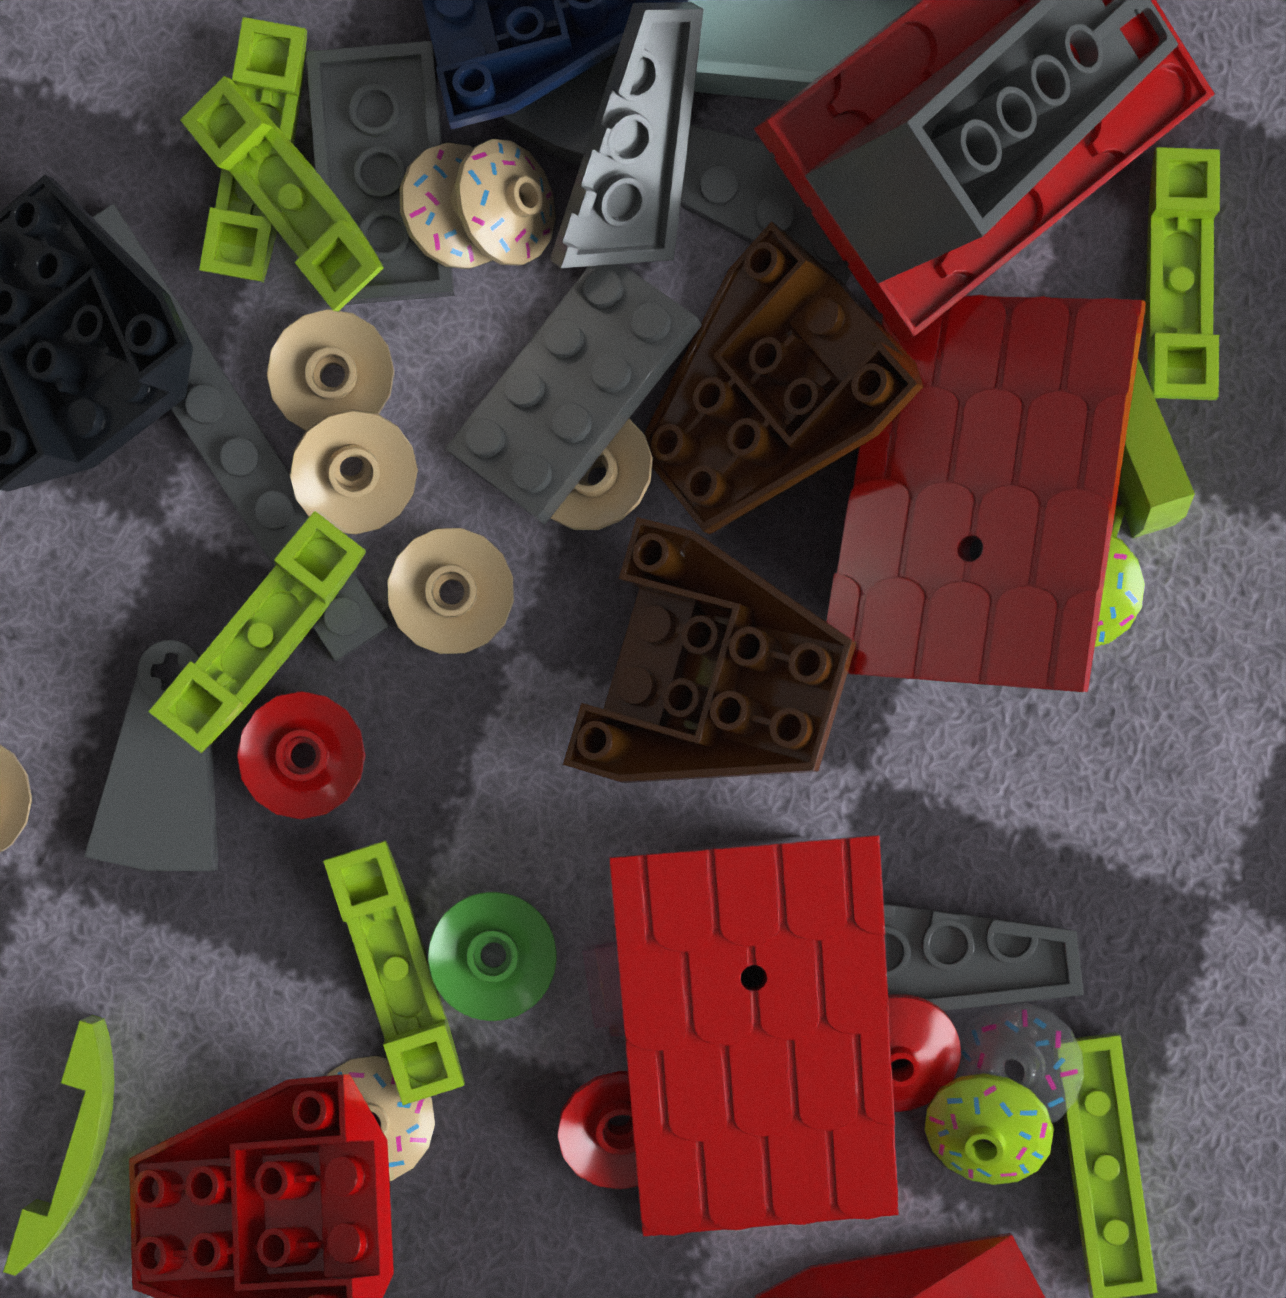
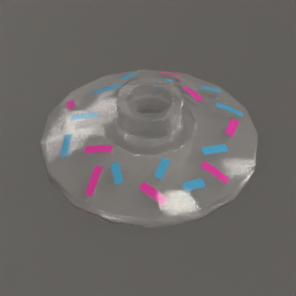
(1034, 1039)

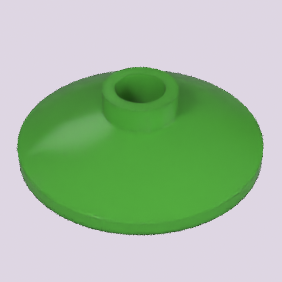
(486, 990)

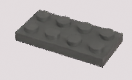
(369, 122)
(573, 387)

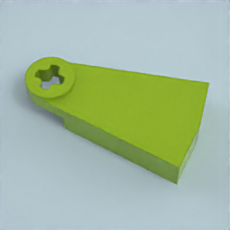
(1151, 471)

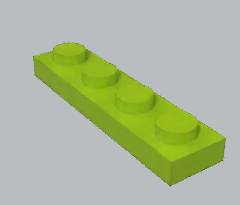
(1108, 1176)

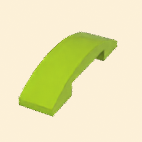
(271, 73)
(286, 190)
(1181, 274)
(260, 634)
(396, 971)
(91, 1070)

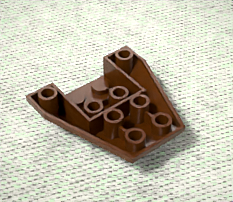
(774, 384)
(711, 672)

